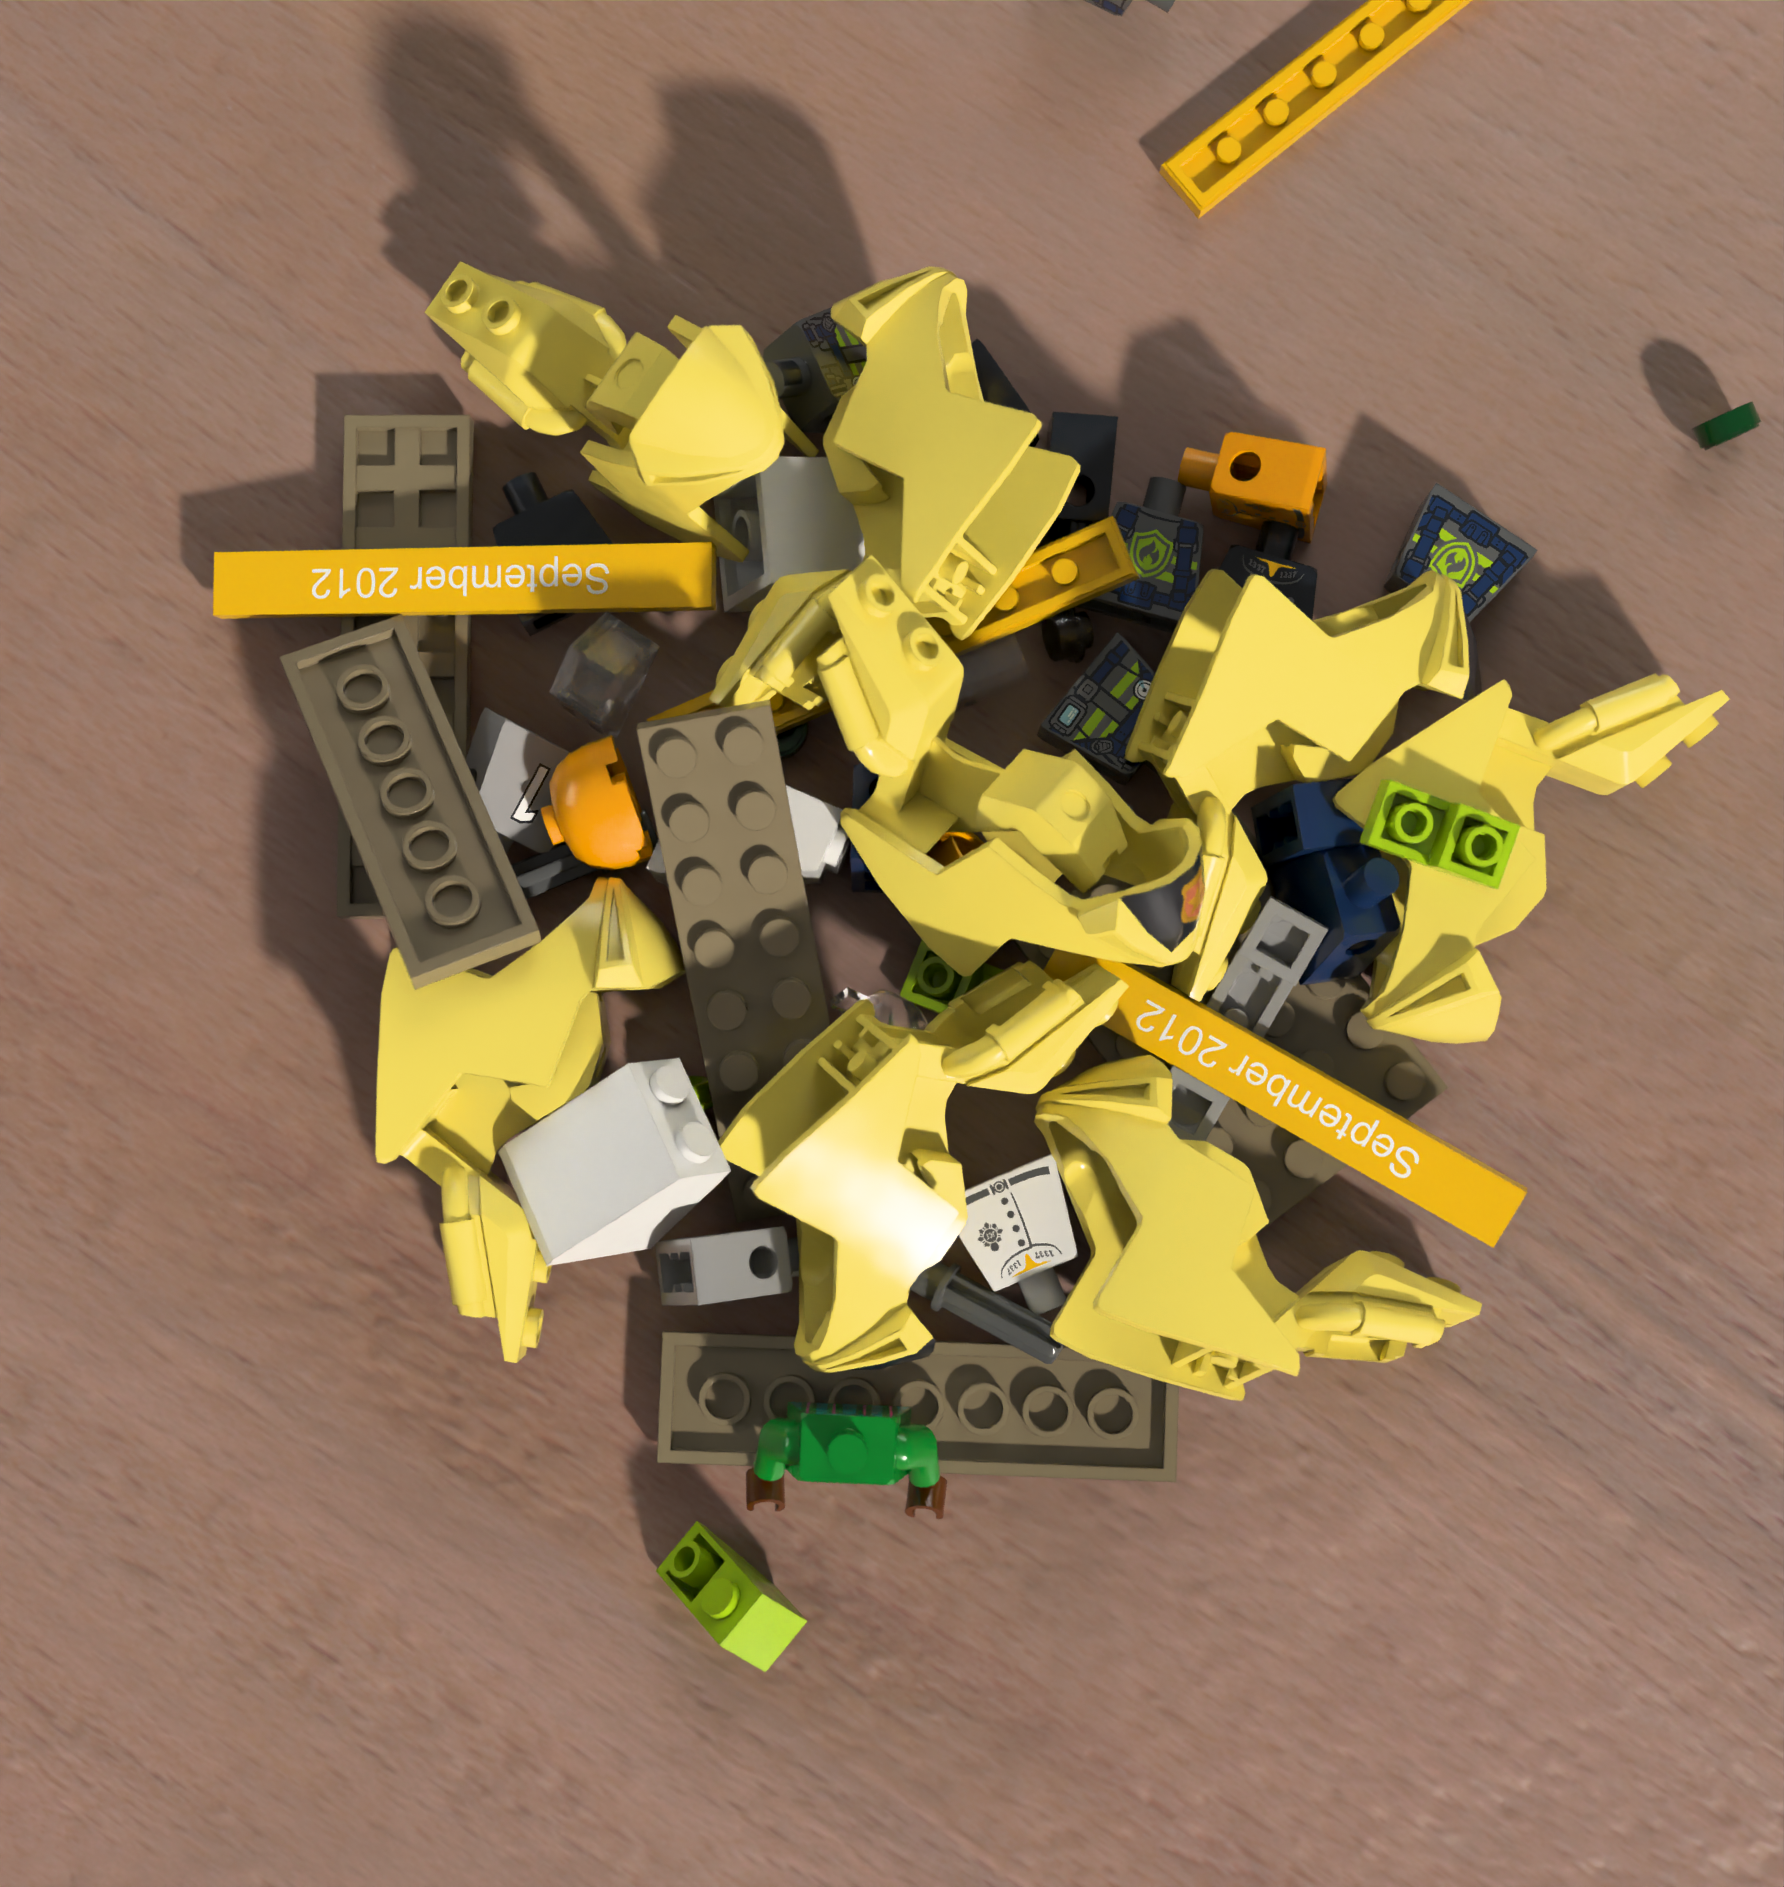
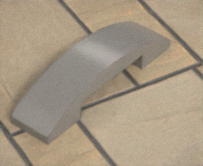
(1250, 995)

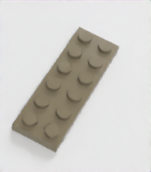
(410, 802)

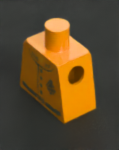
(1283, 487)

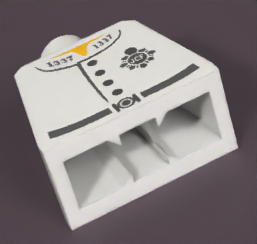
(1021, 1232)

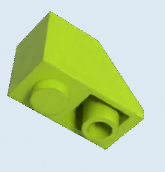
(730, 1598)

